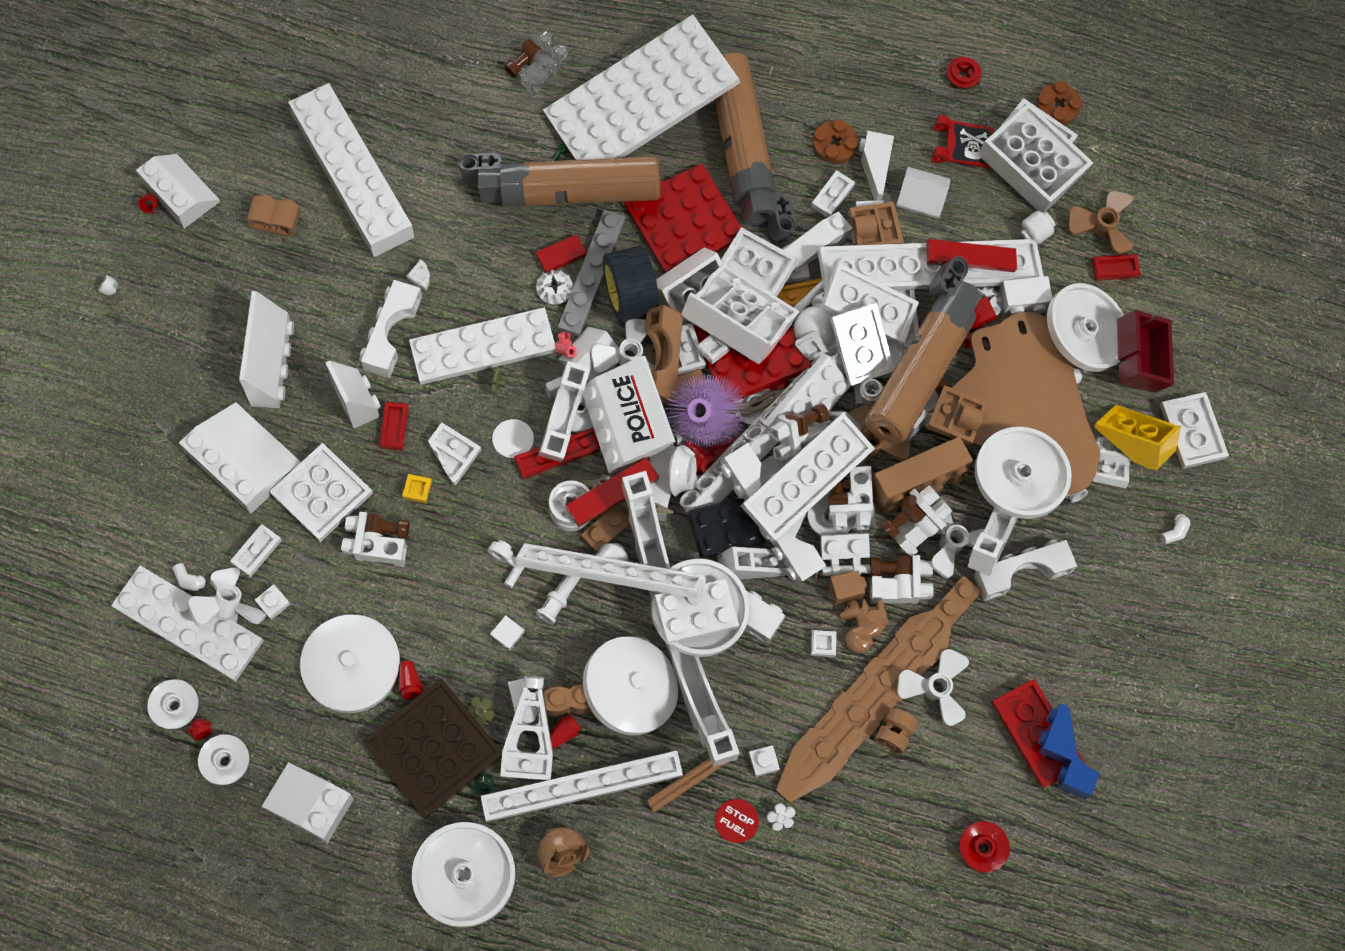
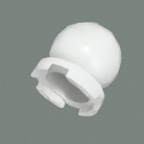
(814, 319)

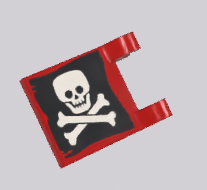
(963, 142)

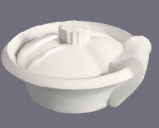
(682, 470)

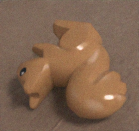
(870, 623)

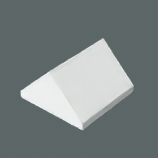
(923, 192)
(584, 345)

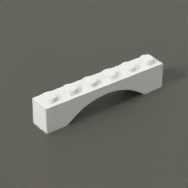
(799, 557)

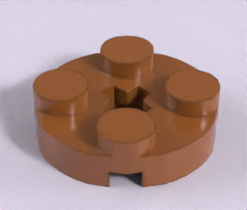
(1060, 92)
(835, 130)

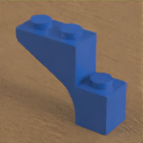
(1059, 745)

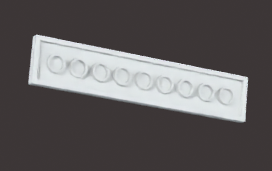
(907, 266)

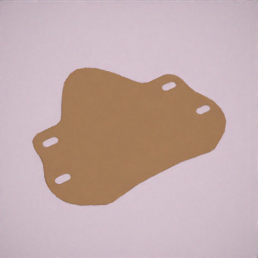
(1032, 388)

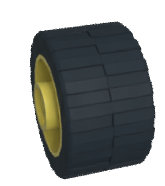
(630, 283)

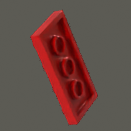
(1024, 717)

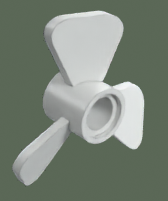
(606, 357)
(944, 560)
(225, 602)
(950, 665)

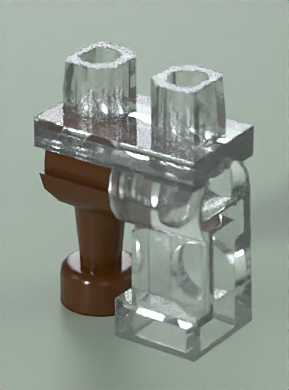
(543, 59)

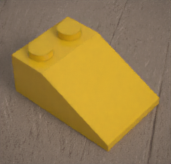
(1140, 436)

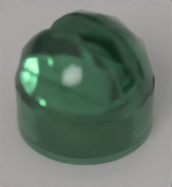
(479, 786)

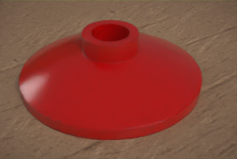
(993, 838)

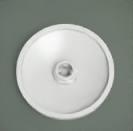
(1085, 326)
(1023, 472)
(717, 642)
(350, 663)
(630, 686)
(463, 874)

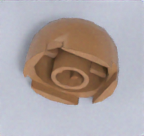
(560, 850)

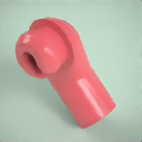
(564, 345)

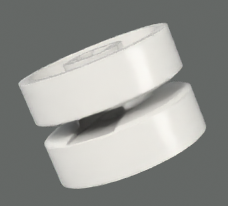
(559, 498)

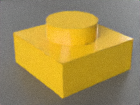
(417, 488)

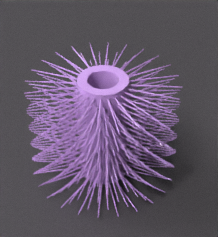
(707, 410)

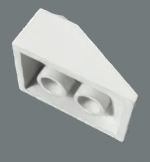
(353, 393)
(308, 802)

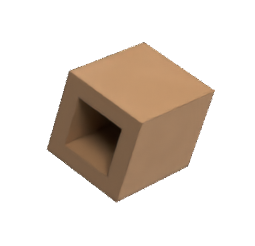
(847, 587)

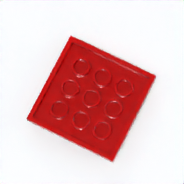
(684, 218)
(779, 366)

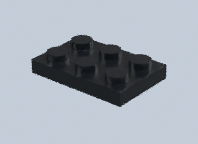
(723, 527)

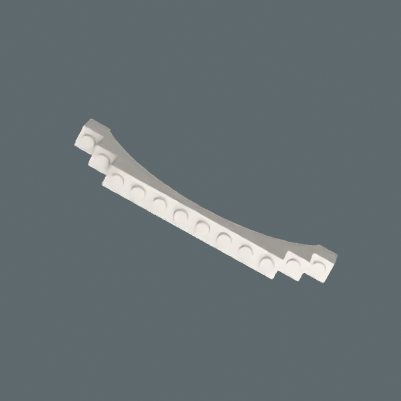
(696, 691)

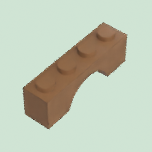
(665, 331)

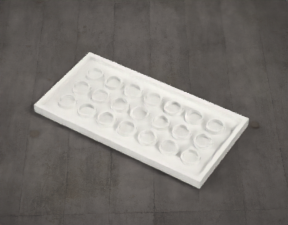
(642, 94)

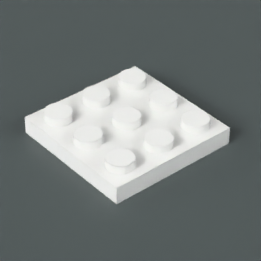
(321, 492)

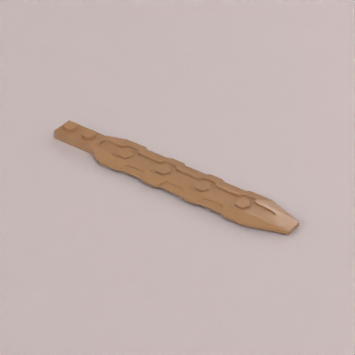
(868, 700)

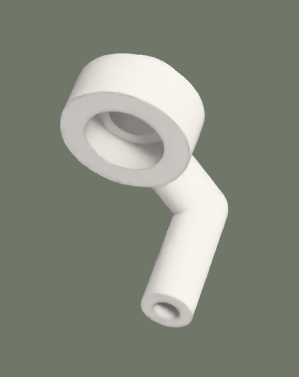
(502, 552)

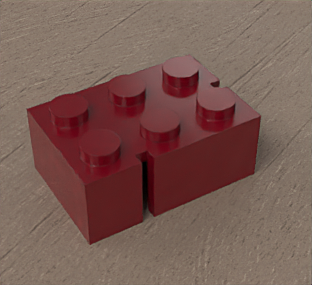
(1145, 351)

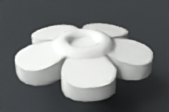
(781, 817)

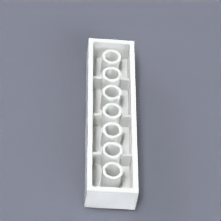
(351, 170)

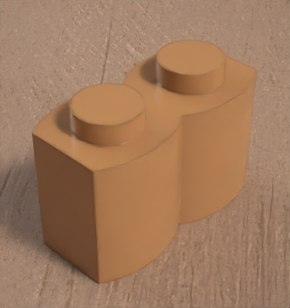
(273, 215)
(563, 701)

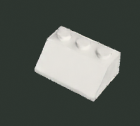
(177, 188)
(686, 279)

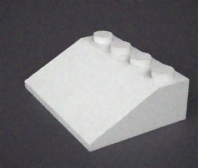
(1034, 158)
(265, 352)
(239, 455)

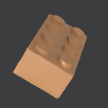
(933, 467)

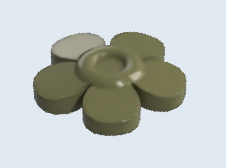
(496, 381)
(481, 710)

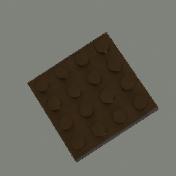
(433, 748)

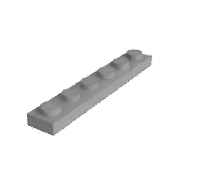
(591, 273)

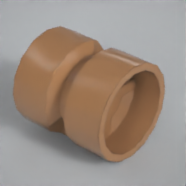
(900, 723)

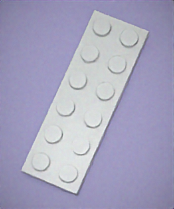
(482, 346)
(807, 477)
(165, 612)

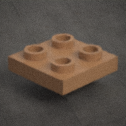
(876, 224)
(957, 415)

